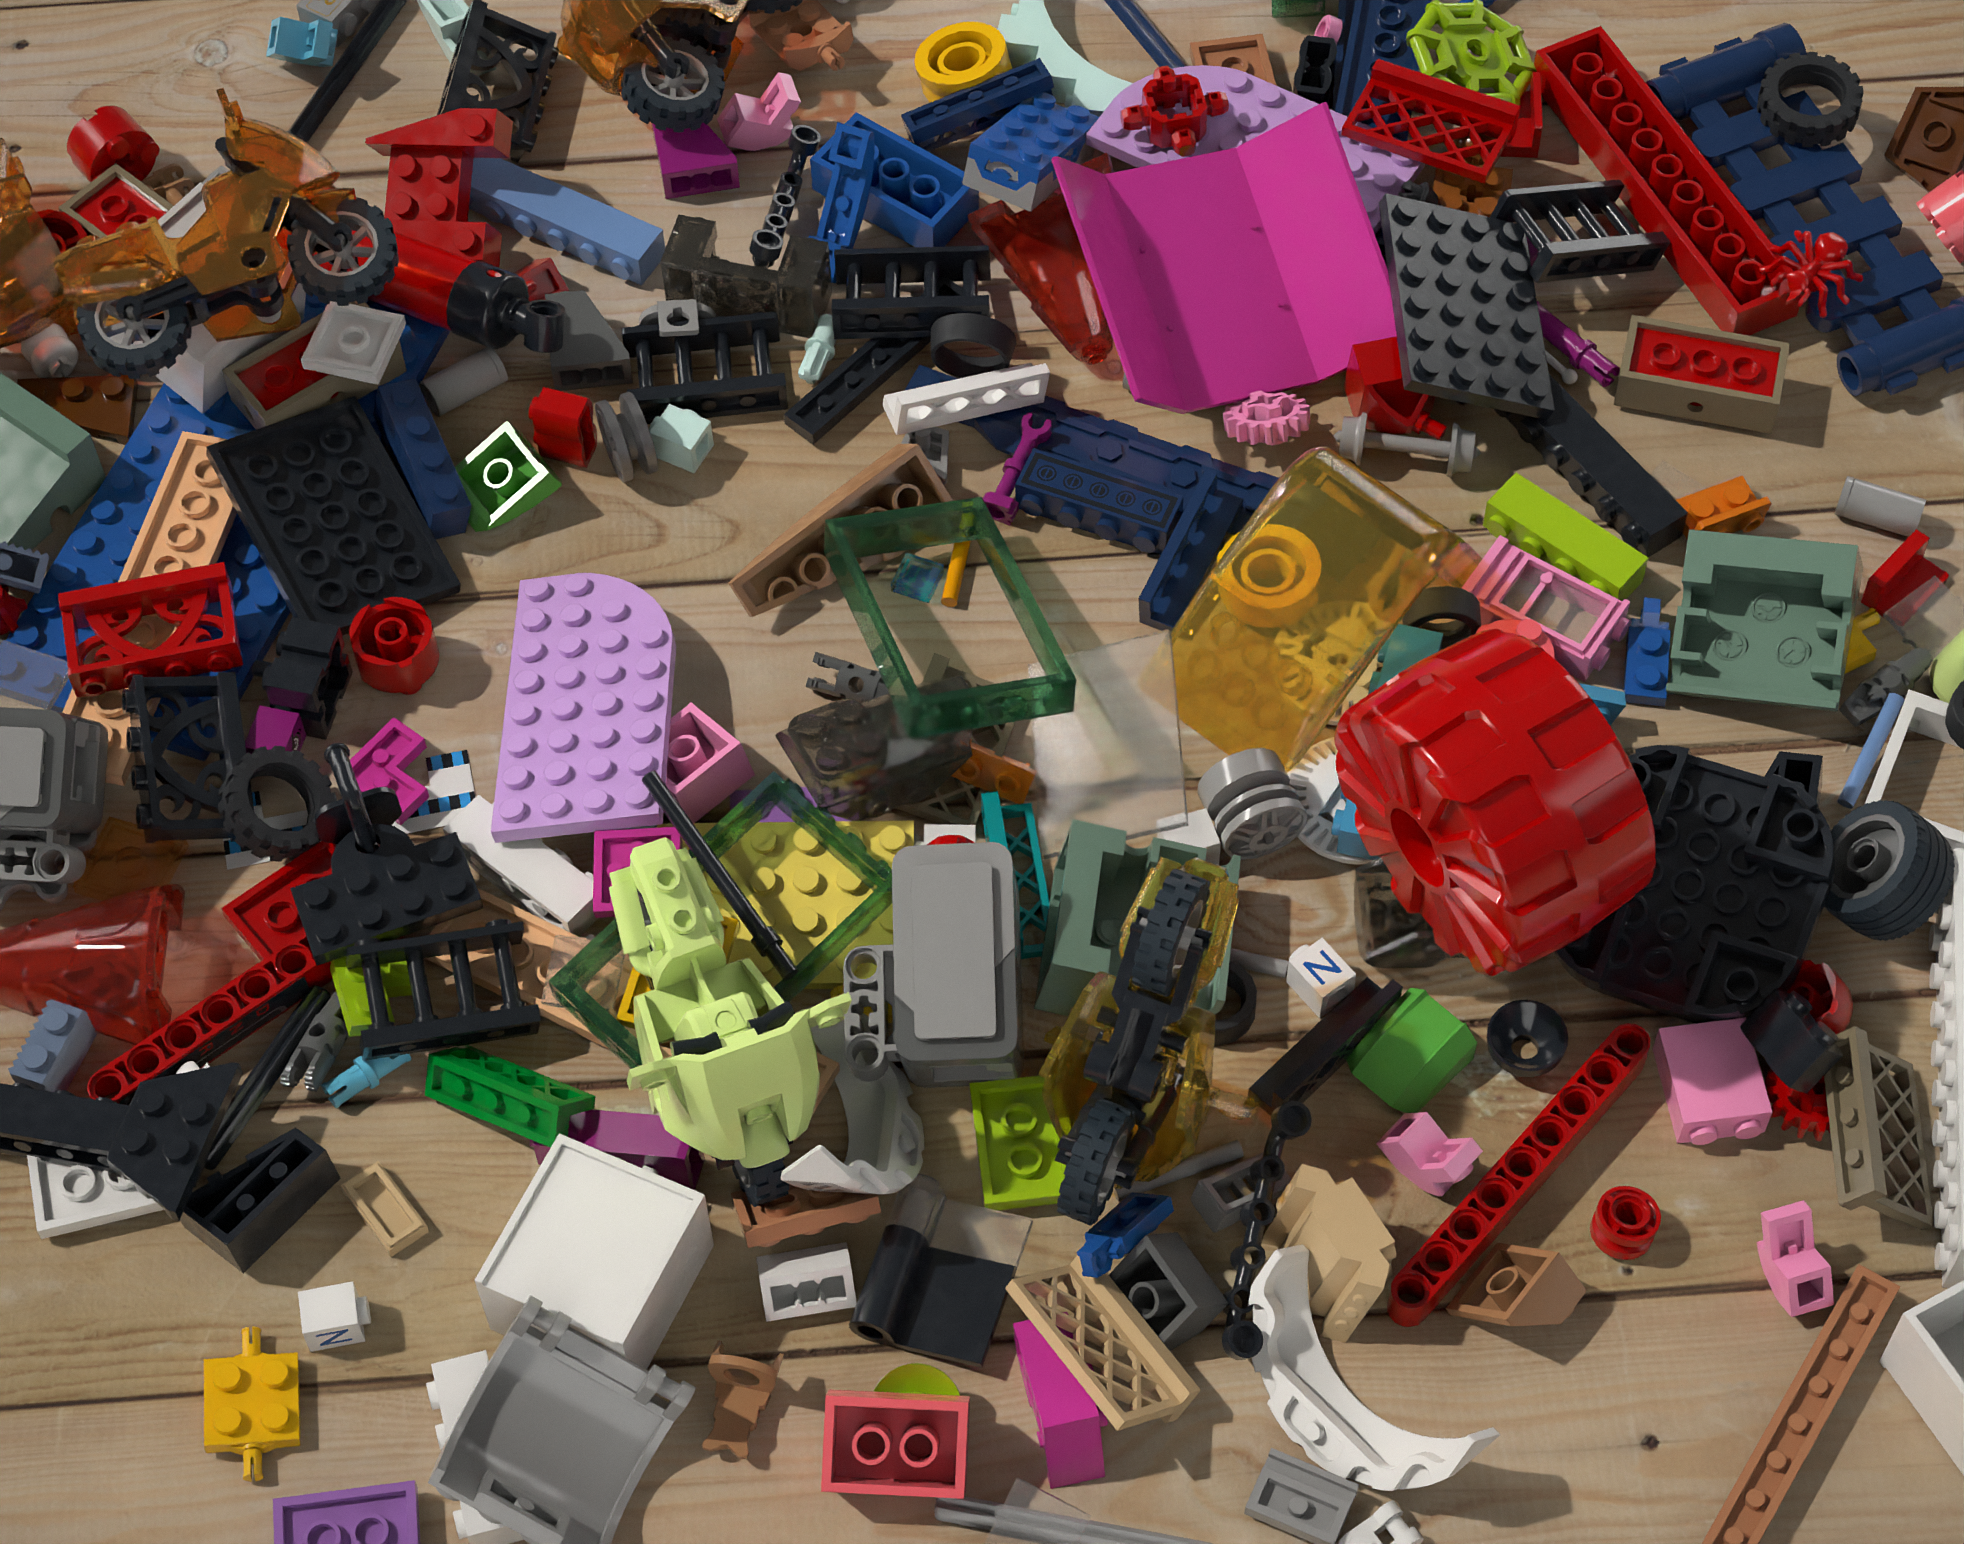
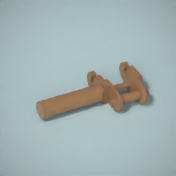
(163, 183)

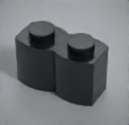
(1316, 69)
(1792, 1040)

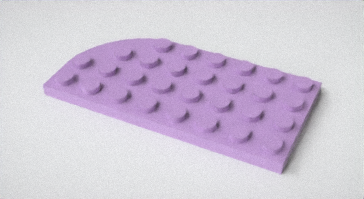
(1252, 110)
(584, 709)

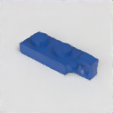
(1647, 657)
(1122, 1230)

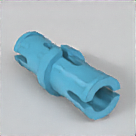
(360, 1077)

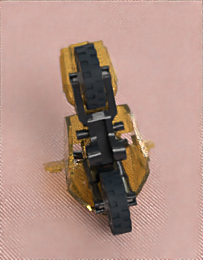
(1125, 1098)

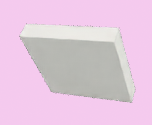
(353, 342)

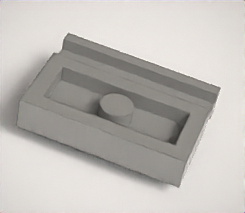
(1301, 1498)

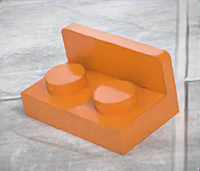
(1724, 508)

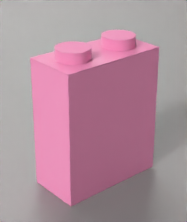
(1711, 1081)

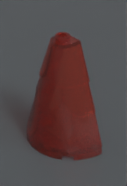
(1050, 268)
(98, 960)

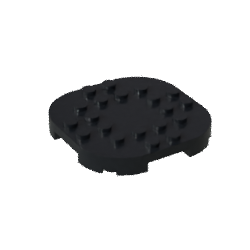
(1729, 896)

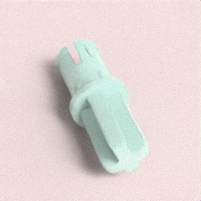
(818, 350)

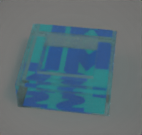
(917, 577)

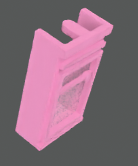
(1570, 611)

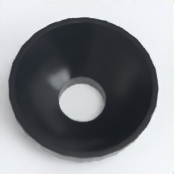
(1529, 1022)

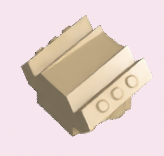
(1345, 1245)

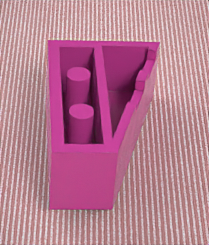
(1062, 1408)

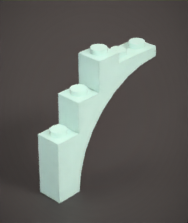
(1076, 82)

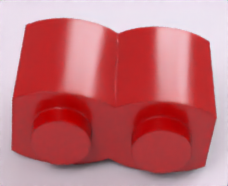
(563, 426)

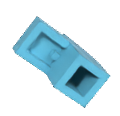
(302, 42)

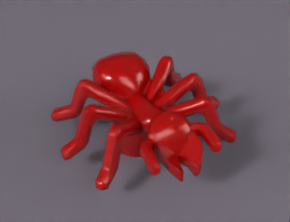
(1813, 269)

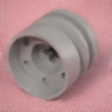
(1252, 803)

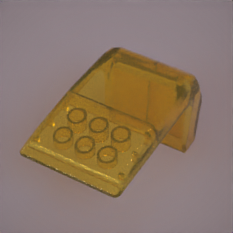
(1305, 605)

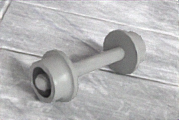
(1459, 451)

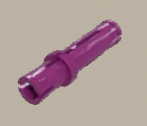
(1579, 351)

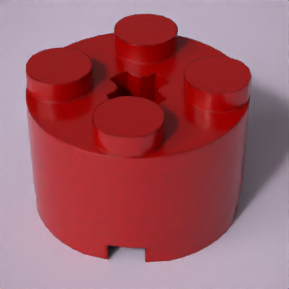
(111, 139)
(394, 645)

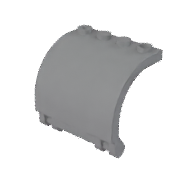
(556, 1432)

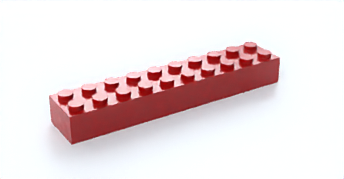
(1665, 181)

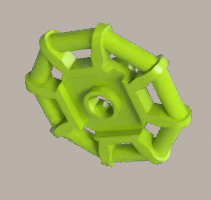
(1470, 33)

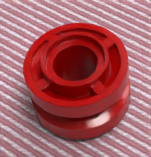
(1633, 1207)

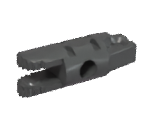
(1890, 678)
(847, 680)
(317, 1048)

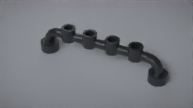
(768, 241)
(1241, 1337)

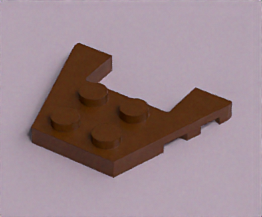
(1930, 136)

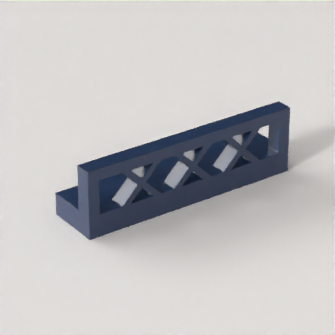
(975, 106)
(1189, 553)

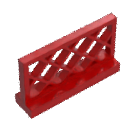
(1438, 103)

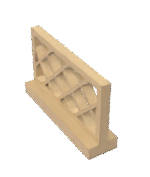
(1128, 1344)

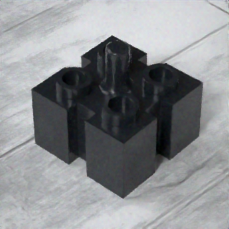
(307, 674)

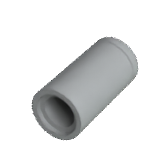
(463, 381)
(1880, 506)

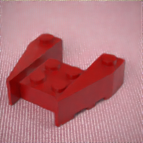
(434, 175)

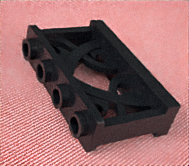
(480, 33)
(220, 713)

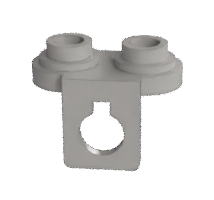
(676, 310)

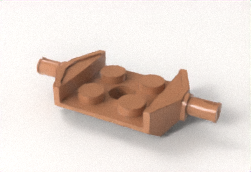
(804, 35)

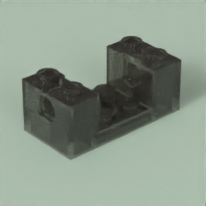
(795, 291)

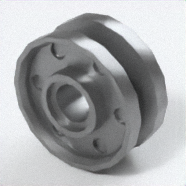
(626, 436)

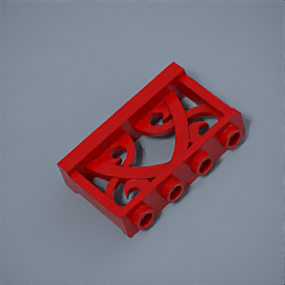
(158, 594)

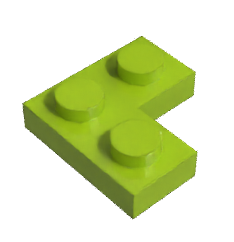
(353, 995)

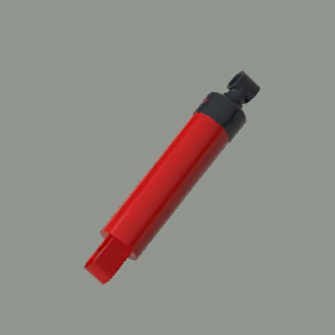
(468, 297)

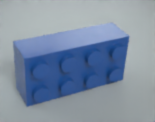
(910, 188)

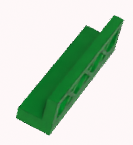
(504, 1093)

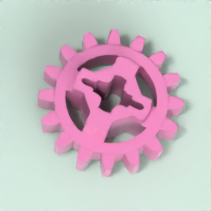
(1267, 418)

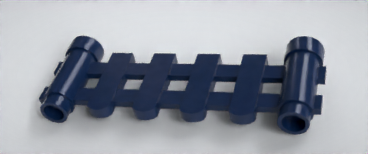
(1879, 357)

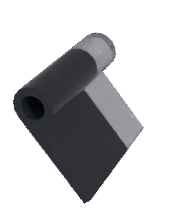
(940, 1275)

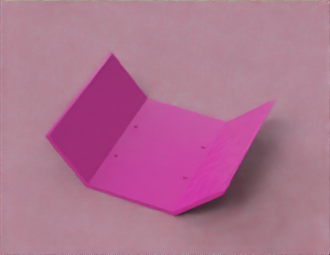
(1233, 266)

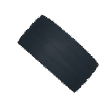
(1888, 870)

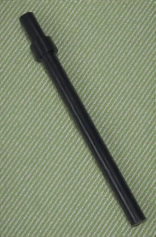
(764, 938)

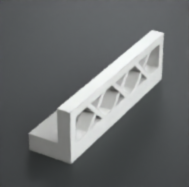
(966, 398)

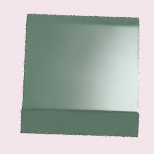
(42, 466)
(1765, 619)
(1088, 904)

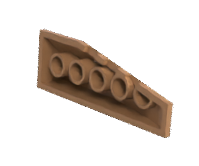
(797, 558)

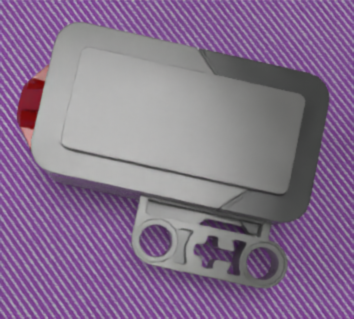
(48, 790)
(946, 973)

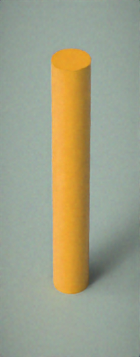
(955, 573)

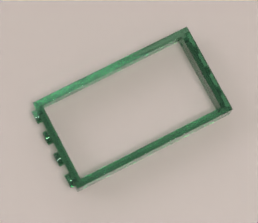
(963, 708)
(821, 826)

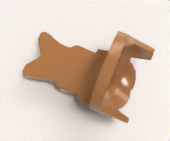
(740, 1394)

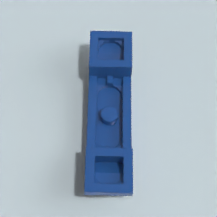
(847, 190)

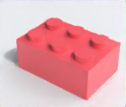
(895, 1444)

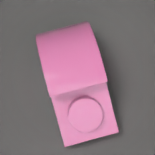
(763, 121)
(1426, 1154)
(1790, 1261)

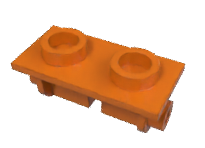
(997, 773)

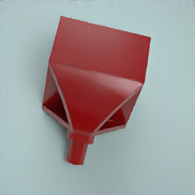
(1376, 387)

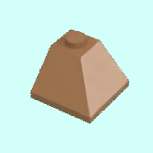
(1519, 1288)

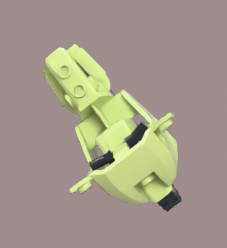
(740, 1055)

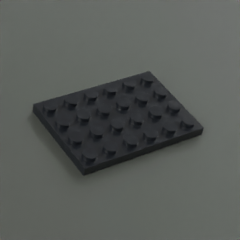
(1465, 307)
(331, 515)

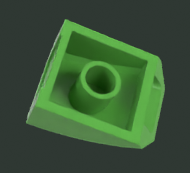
(504, 478)
(1412, 1052)

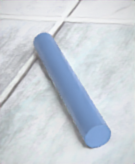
(1871, 750)

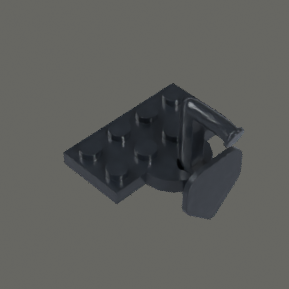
(383, 887)

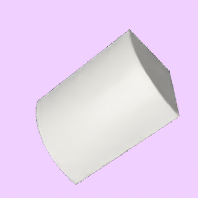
(806, 1281)

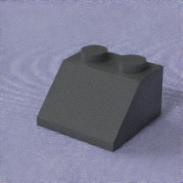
(1169, 1288)

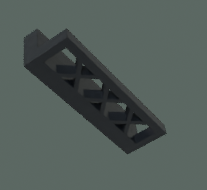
(1324, 1046)

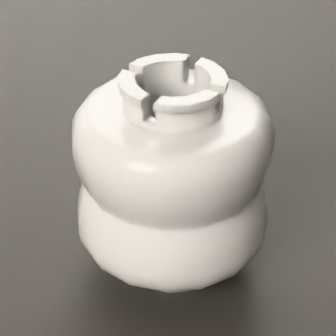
(50, 352)

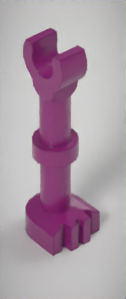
(999, 503)

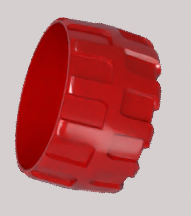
(1496, 800)

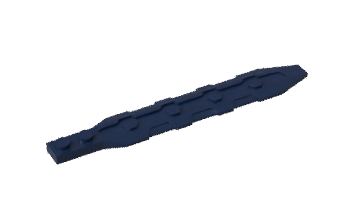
(1115, 449)

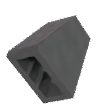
(590, 349)

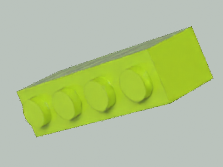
(1563, 538)

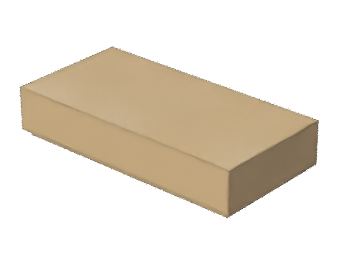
(384, 1209)

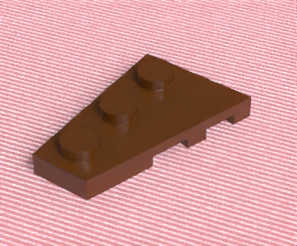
(92, 402)

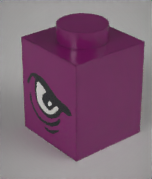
(275, 728)

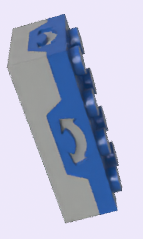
(1017, 151)

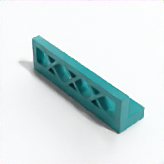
(994, 831)

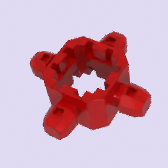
(1166, 91)

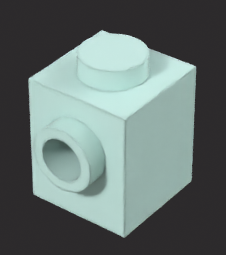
(681, 437)

